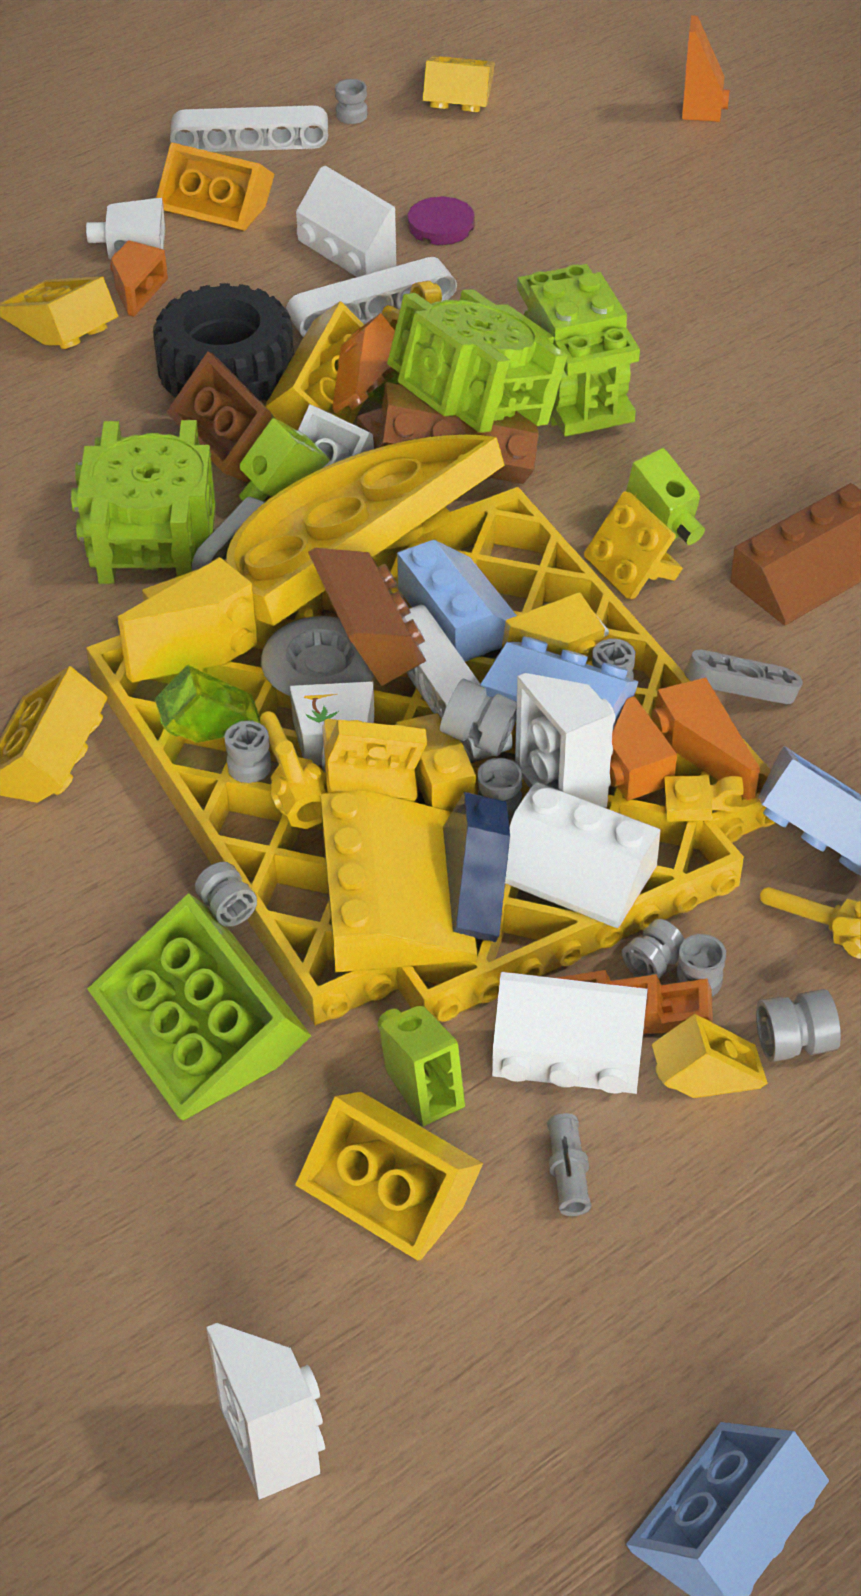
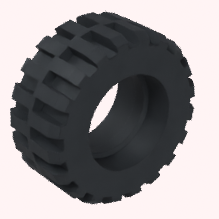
(236, 325)

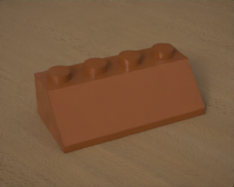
(410, 418)
(803, 557)

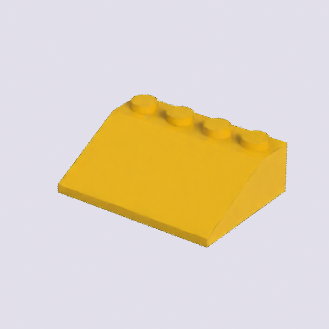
(388, 883)

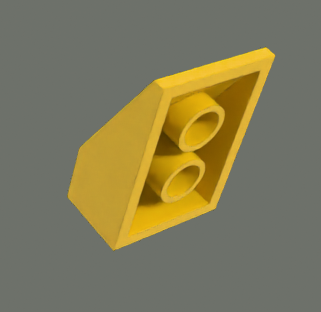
(458, 82)
(61, 310)
(193, 622)

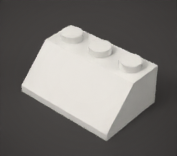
(347, 224)
(564, 737)
(580, 854)
(569, 1032)
(267, 1408)

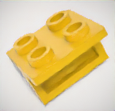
(632, 547)
(372, 757)

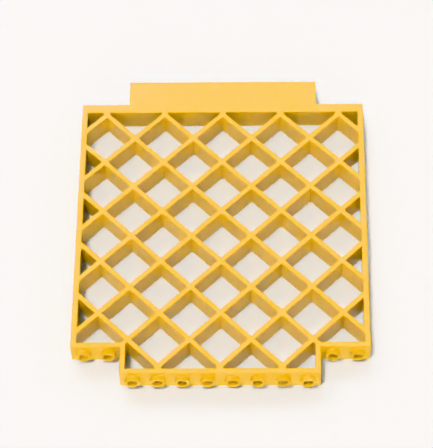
(560, 933)

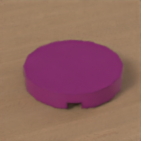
(441, 220)

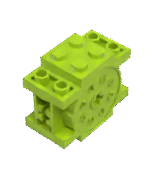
(593, 332)
(476, 359)
(144, 500)

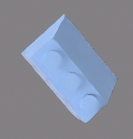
(455, 595)
(532, 658)
(816, 804)
(730, 1510)

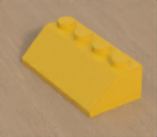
(314, 368)

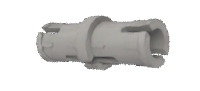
(573, 1189)

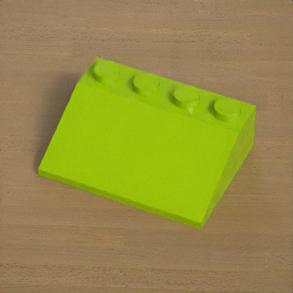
(197, 1010)

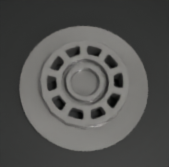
(322, 655)

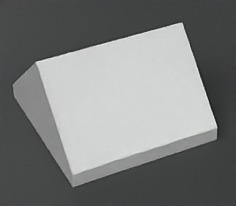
(334, 435)

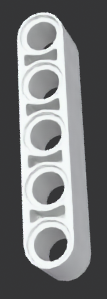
(263, 121)
(370, 293)
(442, 673)

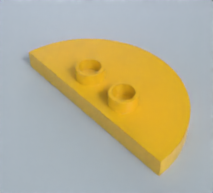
(353, 506)

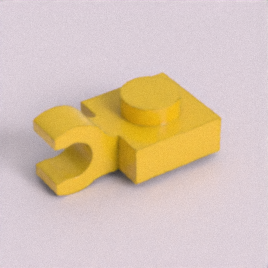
(694, 798)

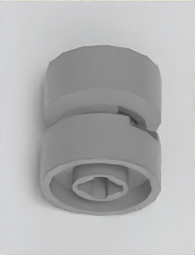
(479, 717)
(805, 1024)

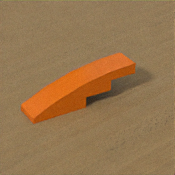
(665, 1004)

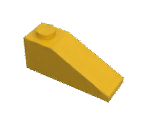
(443, 766)

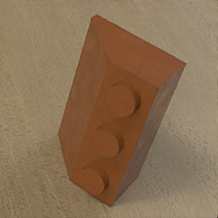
(225, 414)
(370, 611)

